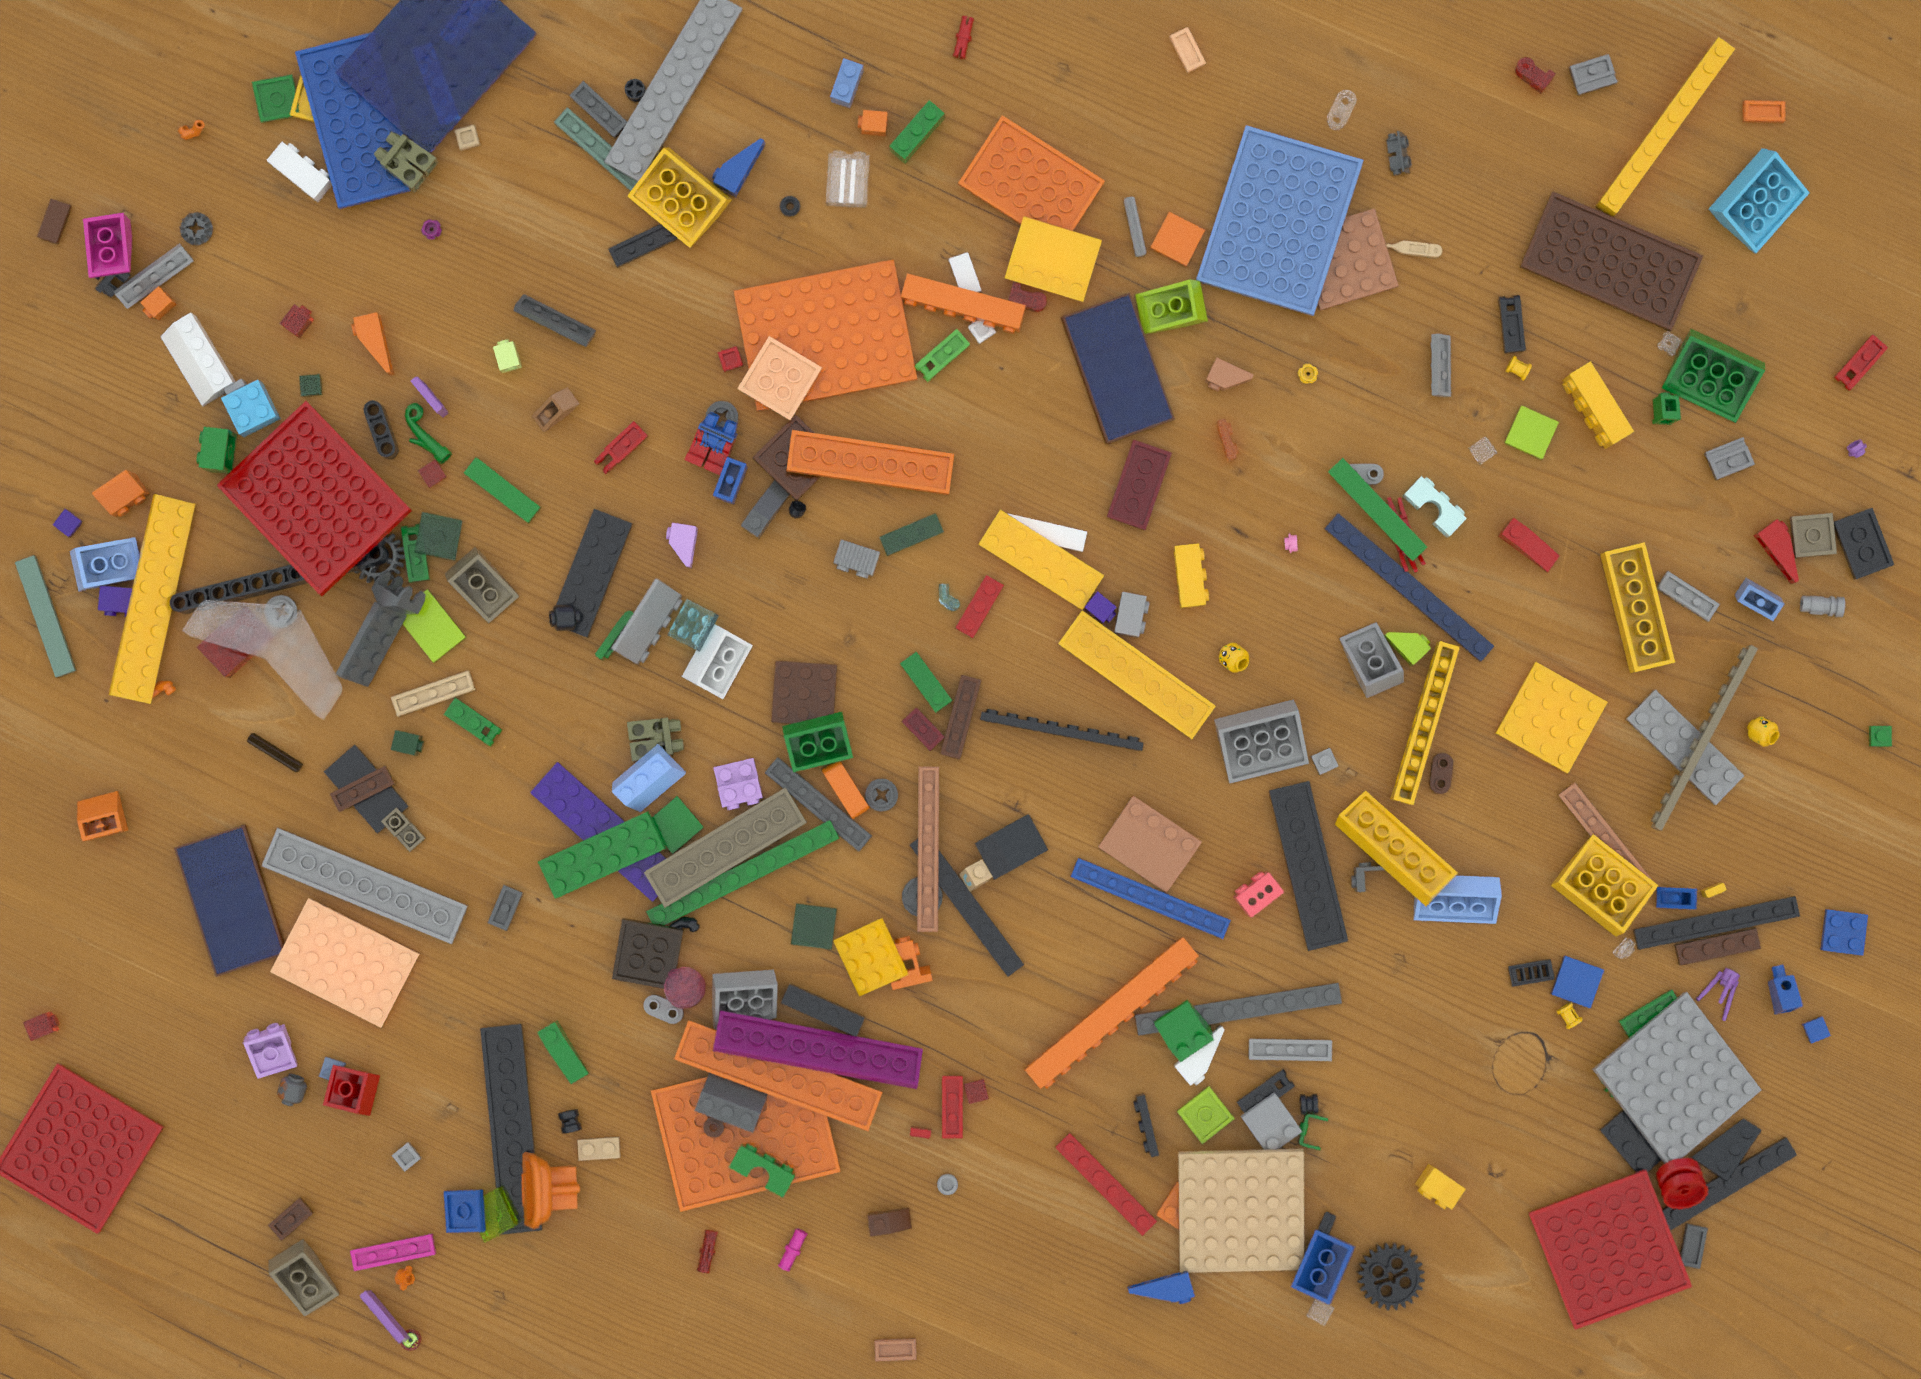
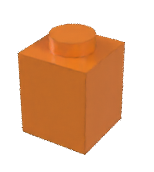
(873, 122)
(157, 304)

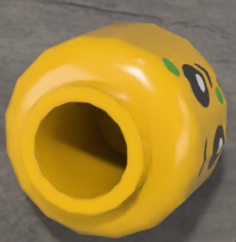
(1234, 657)
(1763, 731)

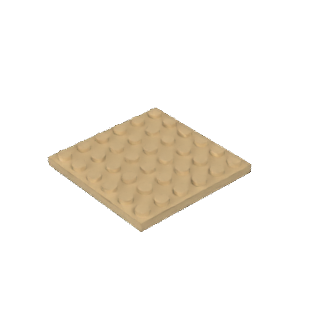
(1241, 1210)

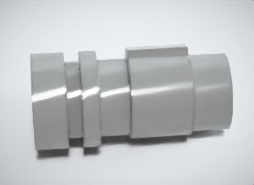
(1820, 605)

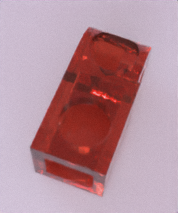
(1533, 75)
(1033, 301)

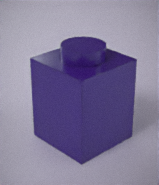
(1101, 608)

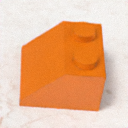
(121, 493)

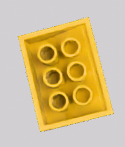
(679, 197)
(1053, 259)
(1604, 886)

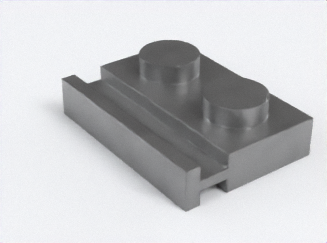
(1593, 74)
(1729, 458)

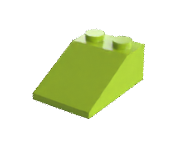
(1171, 307)

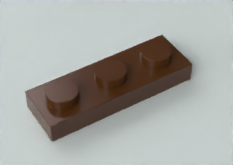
(362, 788)

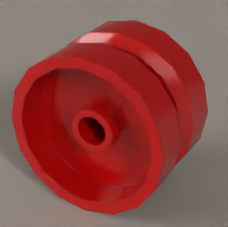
(1681, 1183)

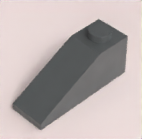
(765, 510)

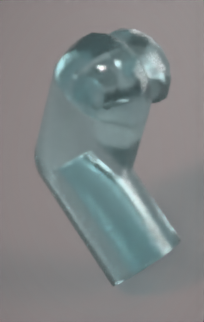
(947, 600)

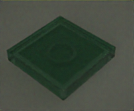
(438, 536)
(813, 926)

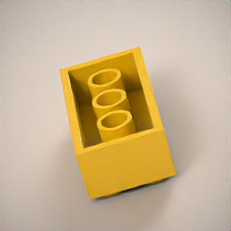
(1597, 405)

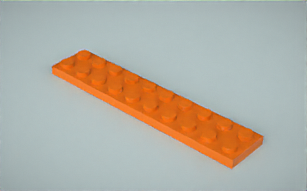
(805, 1087)

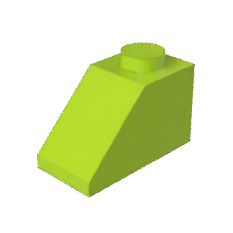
(1409, 645)

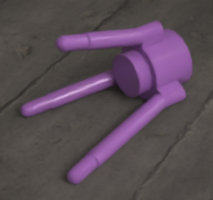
(1729, 980)

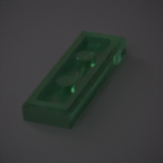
(911, 534)

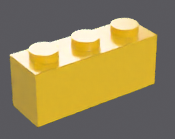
(1190, 576)

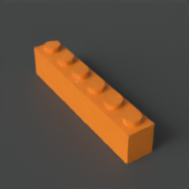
(963, 302)

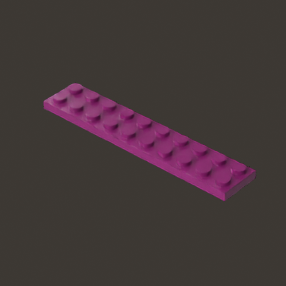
(818, 1049)

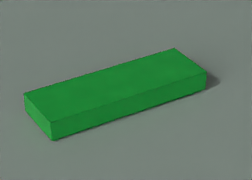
(1641, 1016)

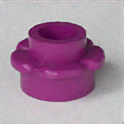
(431, 224)

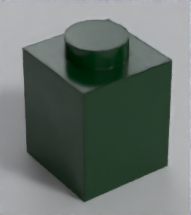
(407, 743)

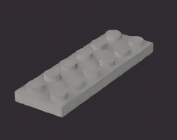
(1672, 738)

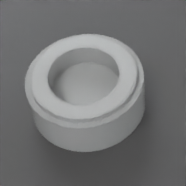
(947, 1184)

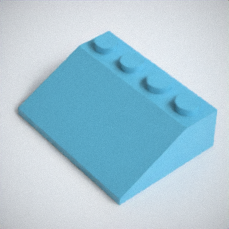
(1759, 199)

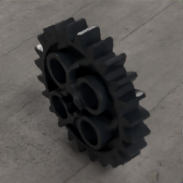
(1383, 1258)

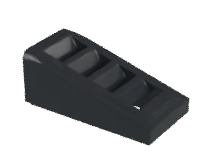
(1548, 967)

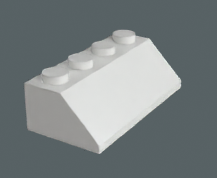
(197, 358)

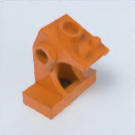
(907, 950)

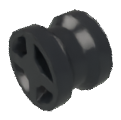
(634, 86)
(1308, 1104)

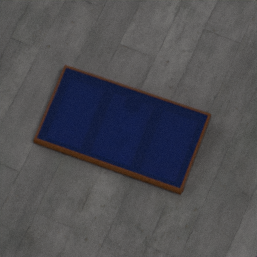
(1117, 368)
(230, 900)

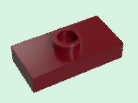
(923, 729)

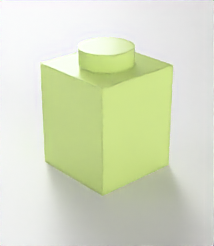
(507, 356)

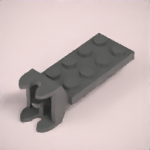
(379, 628)

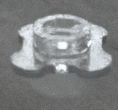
(1675, 342)

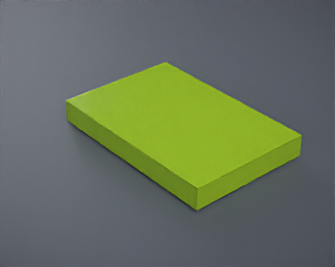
(433, 628)

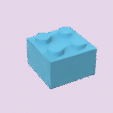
(250, 408)

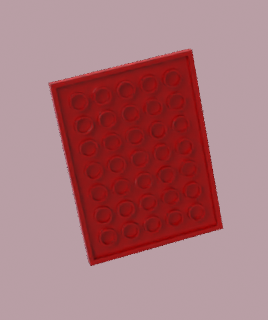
(314, 498)

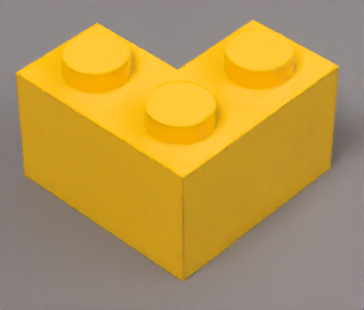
(1441, 1187)

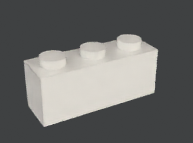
(300, 171)

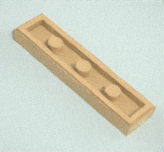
(433, 693)

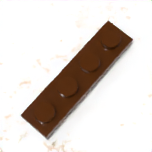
(960, 717)
(1717, 946)

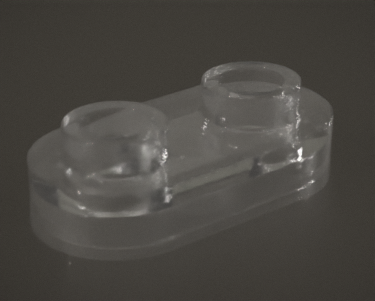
(1341, 110)

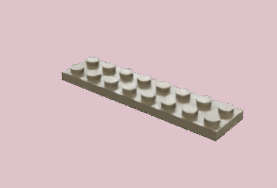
(725, 847)

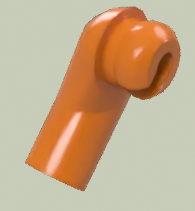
(195, 131)
(163, 686)

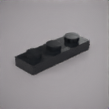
(1145, 1125)

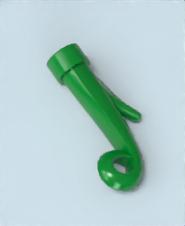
(424, 440)

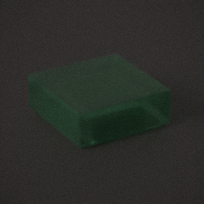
(310, 385)

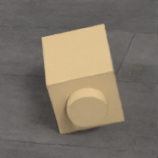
(975, 875)

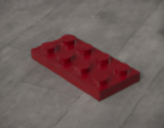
(1139, 485)

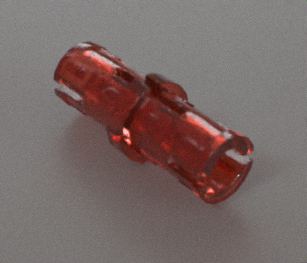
(705, 1261)

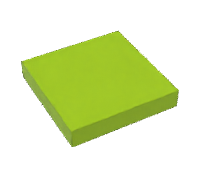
(1531, 432)
(1205, 1114)

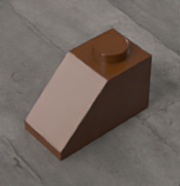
(889, 1221)

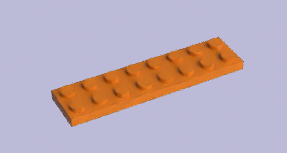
(870, 462)

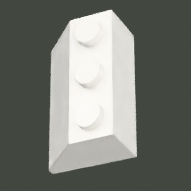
(717, 662)

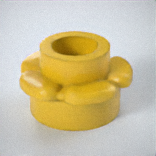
(1308, 368)

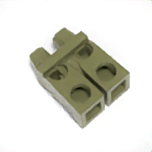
(400, 157)
(659, 733)

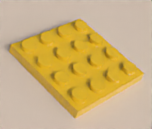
(1551, 717)

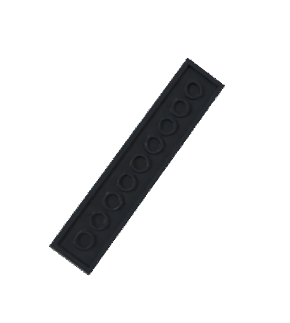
(508, 1111)

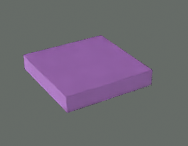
(429, 396)

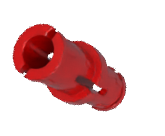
(963, 37)

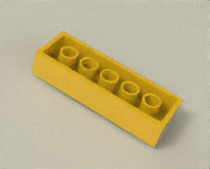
(1637, 607)

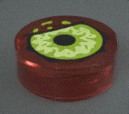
(414, 1340)

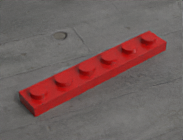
(1106, 1184)

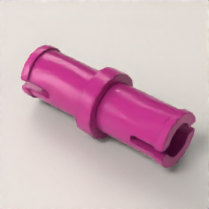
(792, 1249)

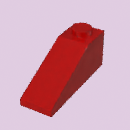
(1528, 544)
(1778, 546)

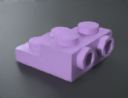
(738, 783)
(270, 1050)

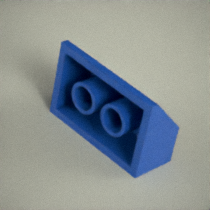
(1323, 1267)

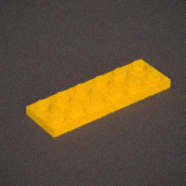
(1041, 559)

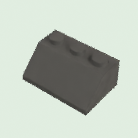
(731, 1102)

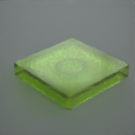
(498, 1215)

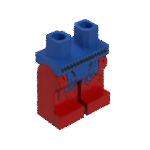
(712, 436)

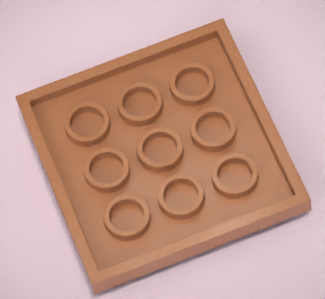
(1359, 263)

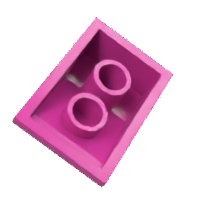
(108, 244)

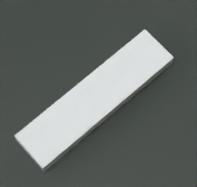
(1060, 535)

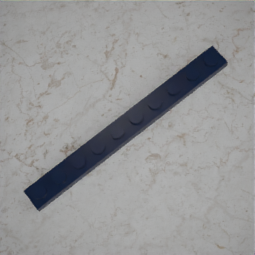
(1409, 587)

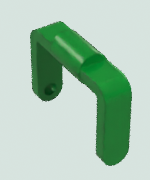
(1304, 1127)

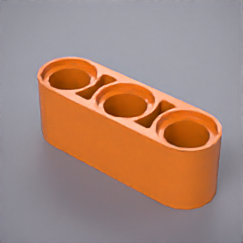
(845, 789)

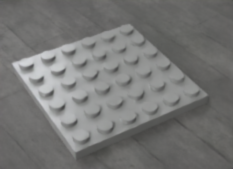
(1677, 1079)

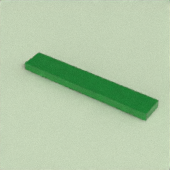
(1377, 509)

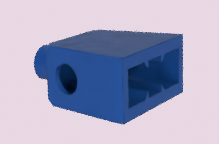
(1787, 999)

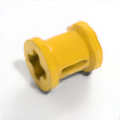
(1518, 368)
(1569, 1015)

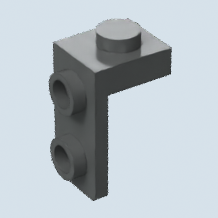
(1358, 879)

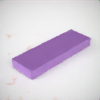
(384, 1316)

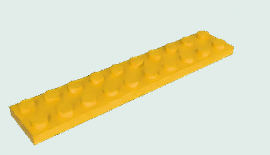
(150, 599)

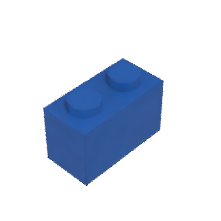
(730, 480)

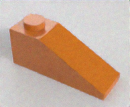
(372, 335)

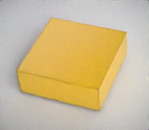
(1713, 890)

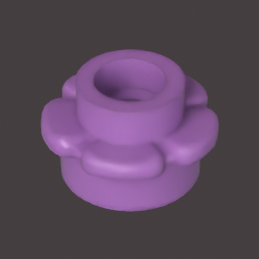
(1856, 448)

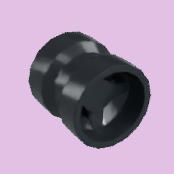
(569, 1121)

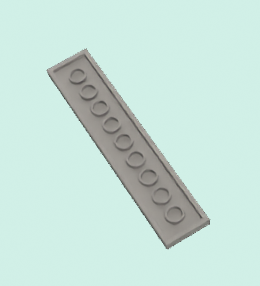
(672, 87)
(364, 885)

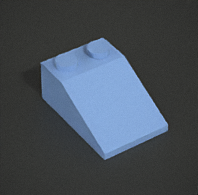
(105, 563)

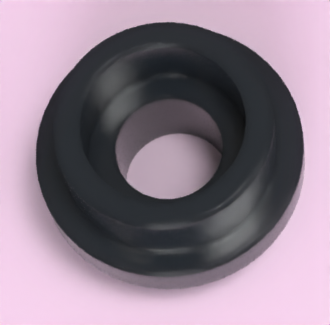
(785, 201)

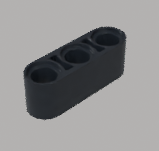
(373, 423)

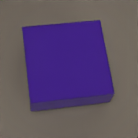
(67, 523)

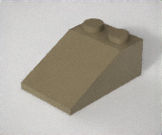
(481, 585)
(302, 1277)

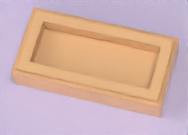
(1187, 50)

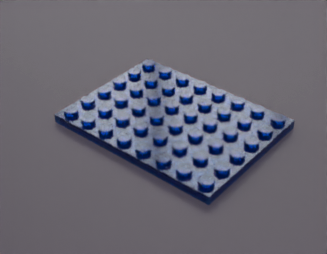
(434, 62)

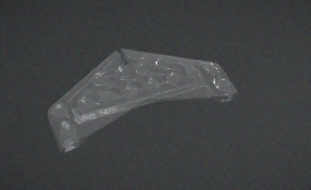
(265, 634)

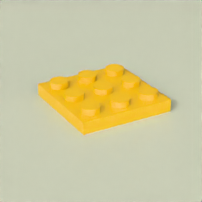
(870, 957)

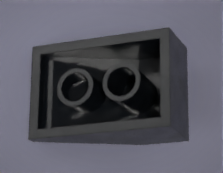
(1011, 846)

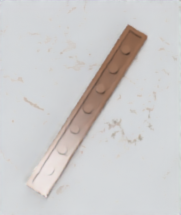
(928, 849)

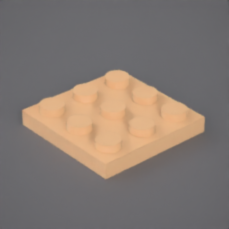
(779, 378)

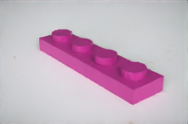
(393, 1252)

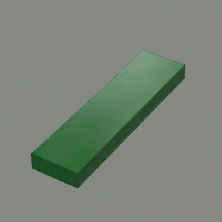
(502, 490)

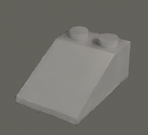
(1372, 660)

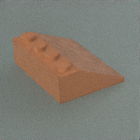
(1149, 844)

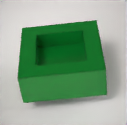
(1880, 736)

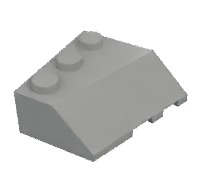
(745, 994)

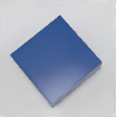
(1816, 1029)

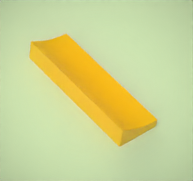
(1395, 848)

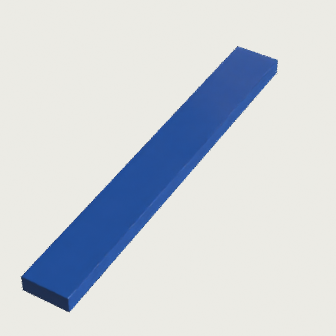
(1150, 898)

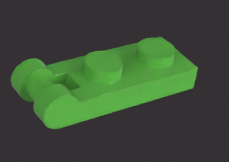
(942, 355)

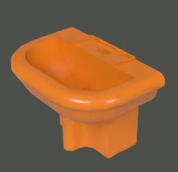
(546, 1189)

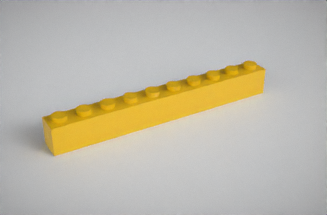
(1665, 127)

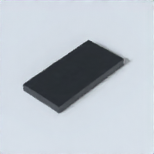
(374, 809)

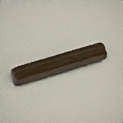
(274, 752)

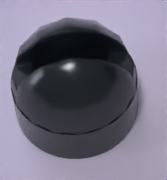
(797, 509)

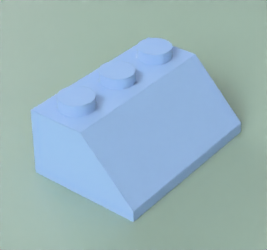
(647, 779)

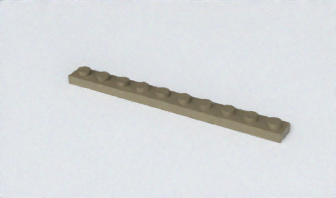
(1707, 729)

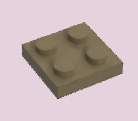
(1813, 535)

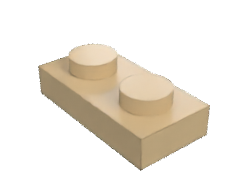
(599, 1148)

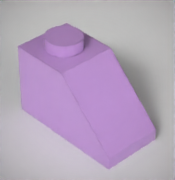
(683, 541)

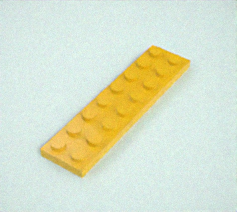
(1137, 675)

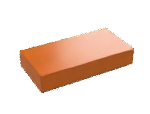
(1764, 111)

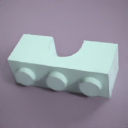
(1449, 516)

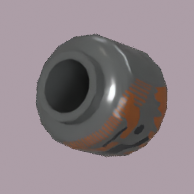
(291, 1089)

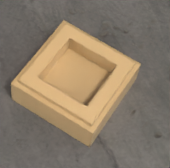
(467, 137)

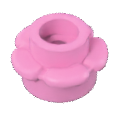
(1291, 543)

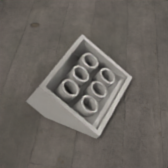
(647, 622)
(1261, 741)

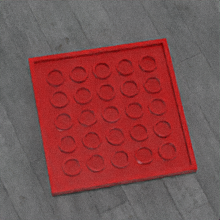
(78, 1148)
(1610, 1249)

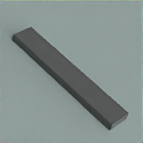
(818, 804)

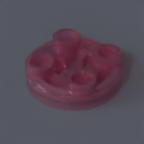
(684, 987)

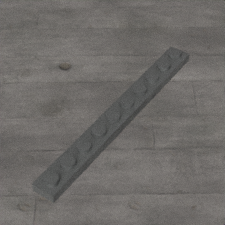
(1252, 1006)

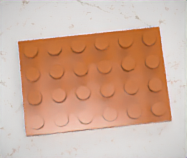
(1030, 178)

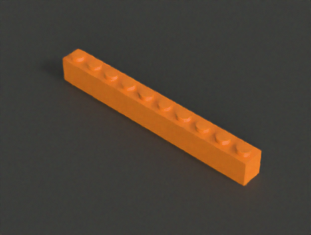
(1111, 1013)

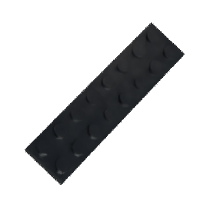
(1308, 866)

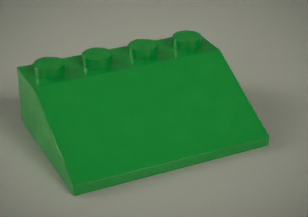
(1713, 375)

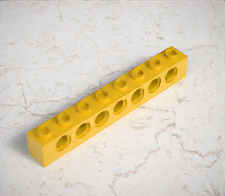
(1425, 723)

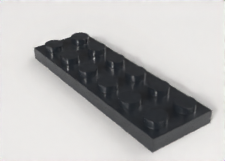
(594, 567)

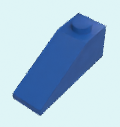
(736, 170)
(1170, 1288)

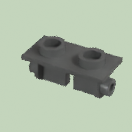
(1398, 145)

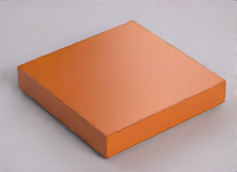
(1177, 239)

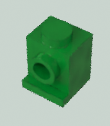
(1666, 409)

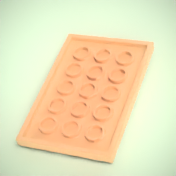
(345, 962)

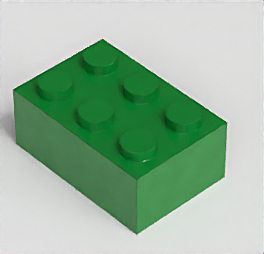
(817, 741)

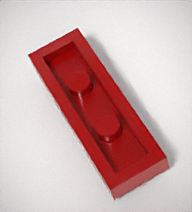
(979, 606)
(952, 1106)

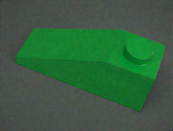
(926, 682)
(563, 1052)

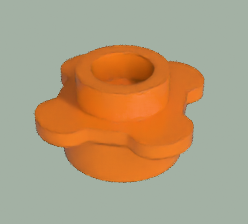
(404, 1277)

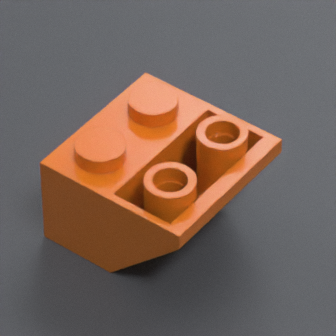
(101, 816)

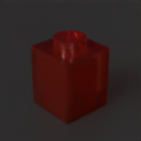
(297, 320)
(41, 1026)

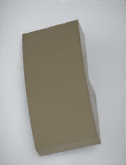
(403, 829)

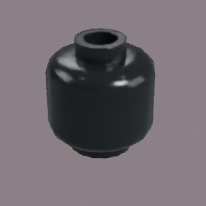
(564, 617)

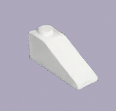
(1197, 1064)

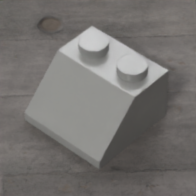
(1271, 1123)

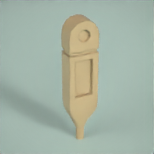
(1417, 249)

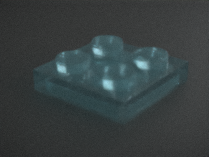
(693, 625)

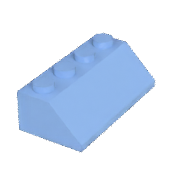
(1463, 900)

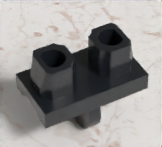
(107, 287)

